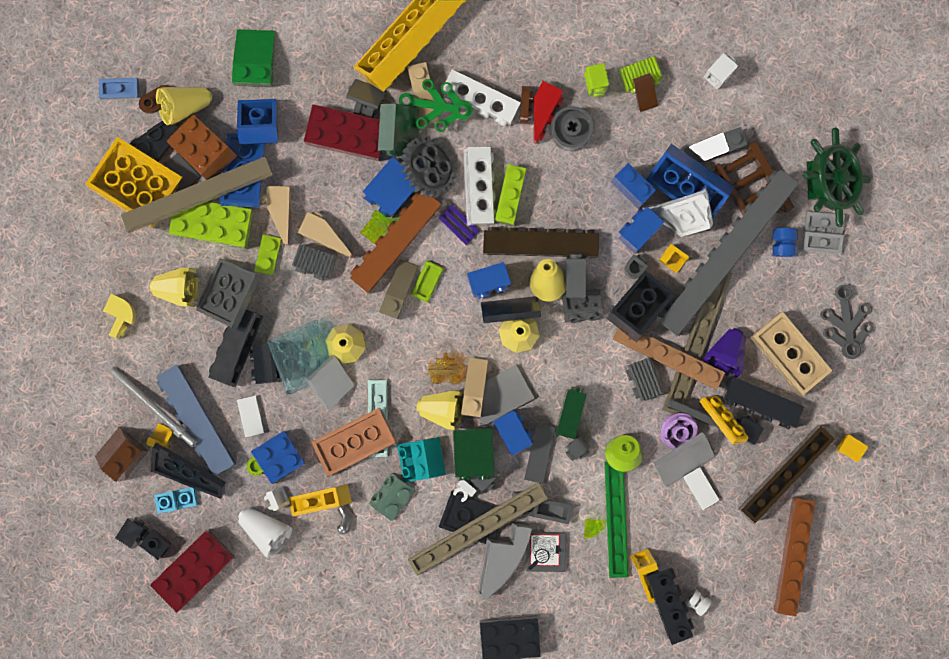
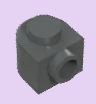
(635, 267)
(577, 448)

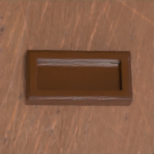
(645, 92)

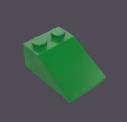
(253, 58)

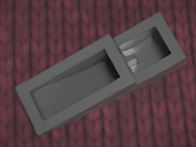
(551, 511)

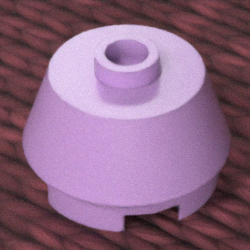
(678, 429)

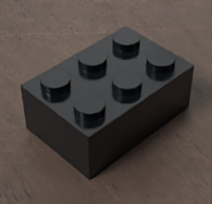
(640, 306)
(510, 638)

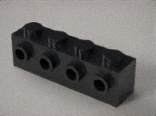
(235, 349)
(762, 402)
(669, 605)

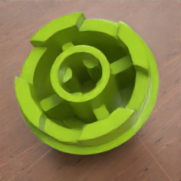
(624, 453)

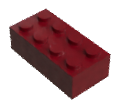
(343, 132)
(192, 571)

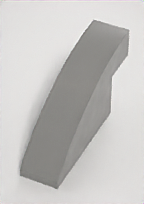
(502, 559)

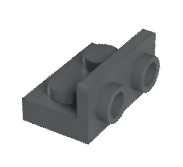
(583, 308)

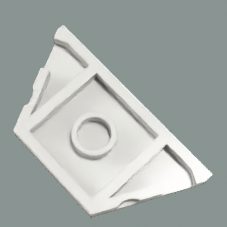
(686, 214)

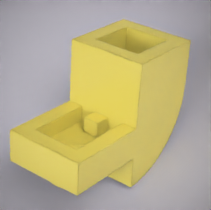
(123, 311)

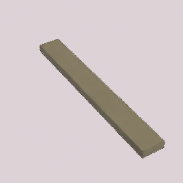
(196, 194)
(697, 342)
(478, 528)

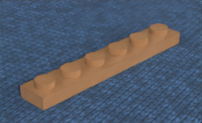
(673, 358)

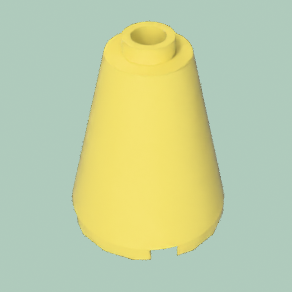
(181, 102)
(548, 281)

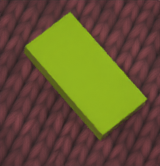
(427, 281)

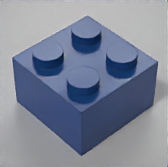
(257, 121)
(641, 229)
(489, 280)
(513, 433)
(277, 457)

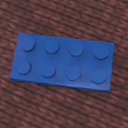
(249, 195)

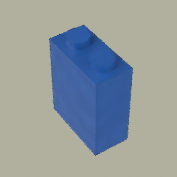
(633, 185)
(389, 189)

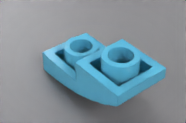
(176, 500)

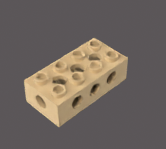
(803, 353)

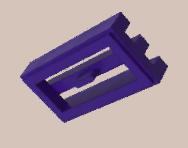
(447, 213)

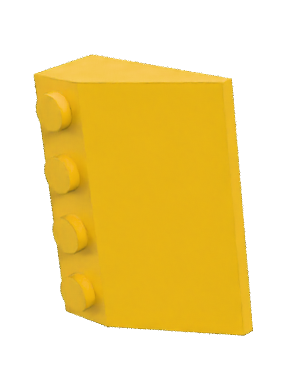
(131, 178)

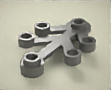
(847, 324)

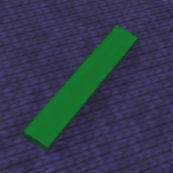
(616, 522)

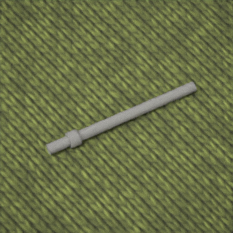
(179, 430)

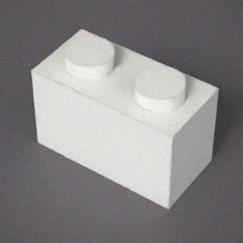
(721, 70)

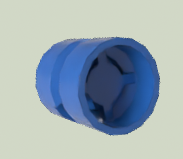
(785, 242)

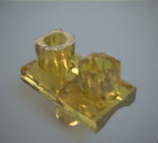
(445, 366)

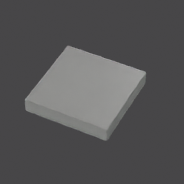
(330, 382)

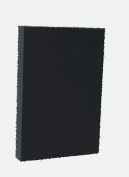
(510, 309)
(461, 513)

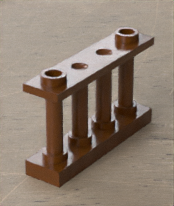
(763, 170)

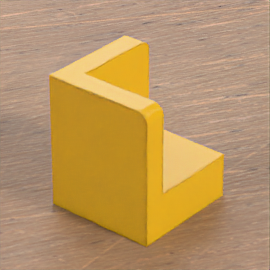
(673, 258)
(161, 435)
(851, 448)

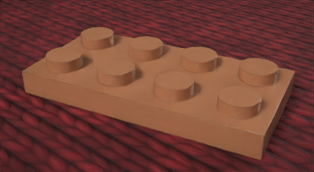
(353, 442)

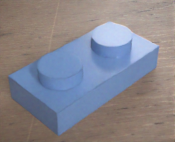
(118, 88)

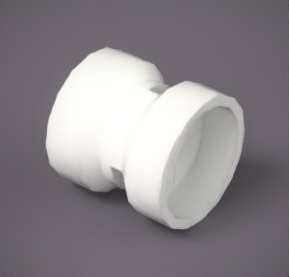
(698, 602)

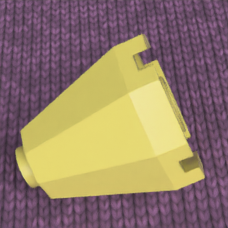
(176, 286)
(516, 342)
(354, 347)
(442, 408)

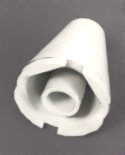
(264, 531)

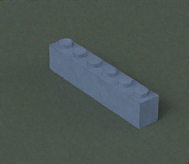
(196, 420)

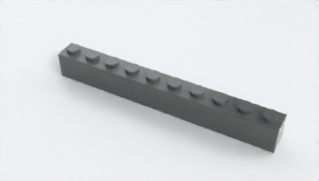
(729, 252)

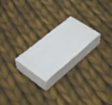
(250, 416)
(701, 488)

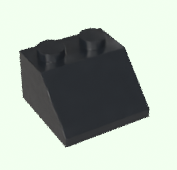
(264, 369)

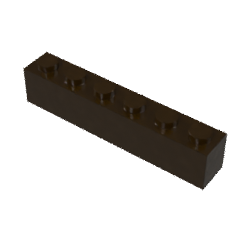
(540, 243)
(786, 474)

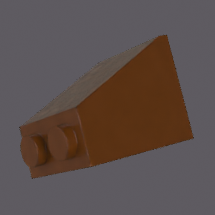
(120, 455)

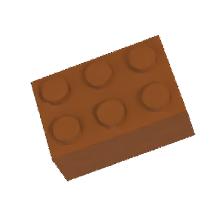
(201, 148)

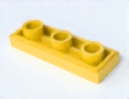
(724, 419)

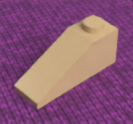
(417, 75)
(279, 206)
(318, 230)
(474, 387)

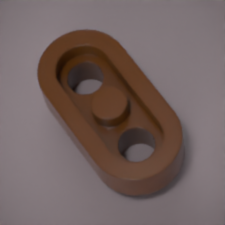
(152, 97)
(526, 113)

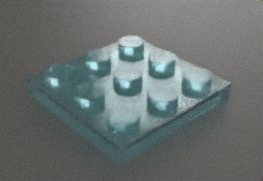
(298, 354)

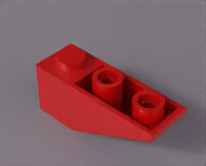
(543, 106)

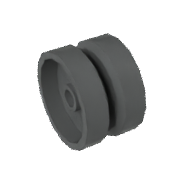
(571, 117)

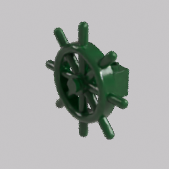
(829, 177)

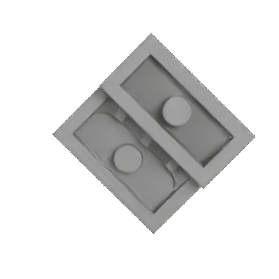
(822, 233)

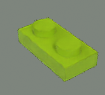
(268, 255)

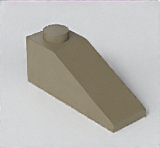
(398, 289)

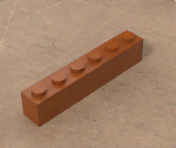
(395, 242)
(794, 556)

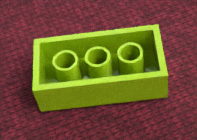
(214, 224)

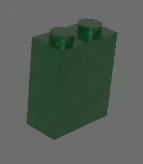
(397, 128)
(570, 412)
(473, 453)

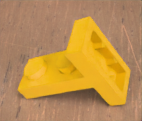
(644, 564)

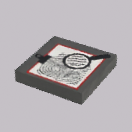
(546, 552)

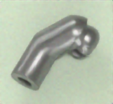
(346, 522)

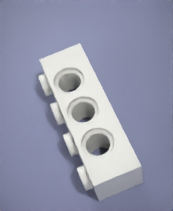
(492, 97)
(474, 214)

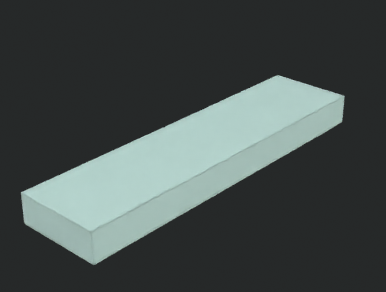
(378, 399)

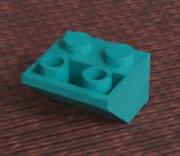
(421, 459)

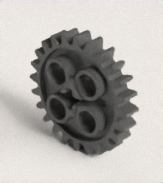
(428, 166)

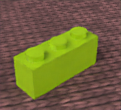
(510, 195)

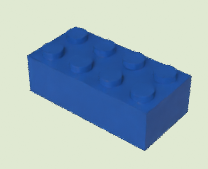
(682, 175)

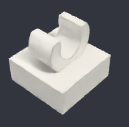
(466, 489)
(277, 498)

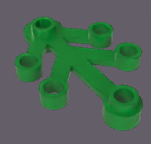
(439, 105)

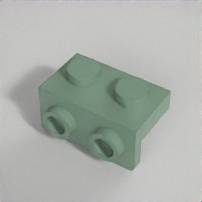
(391, 497)

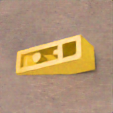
(320, 500)

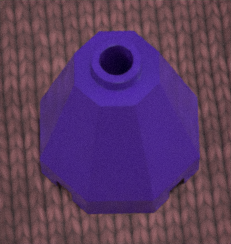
(728, 353)

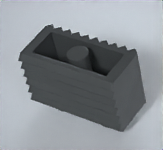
(314, 261)
(644, 379)

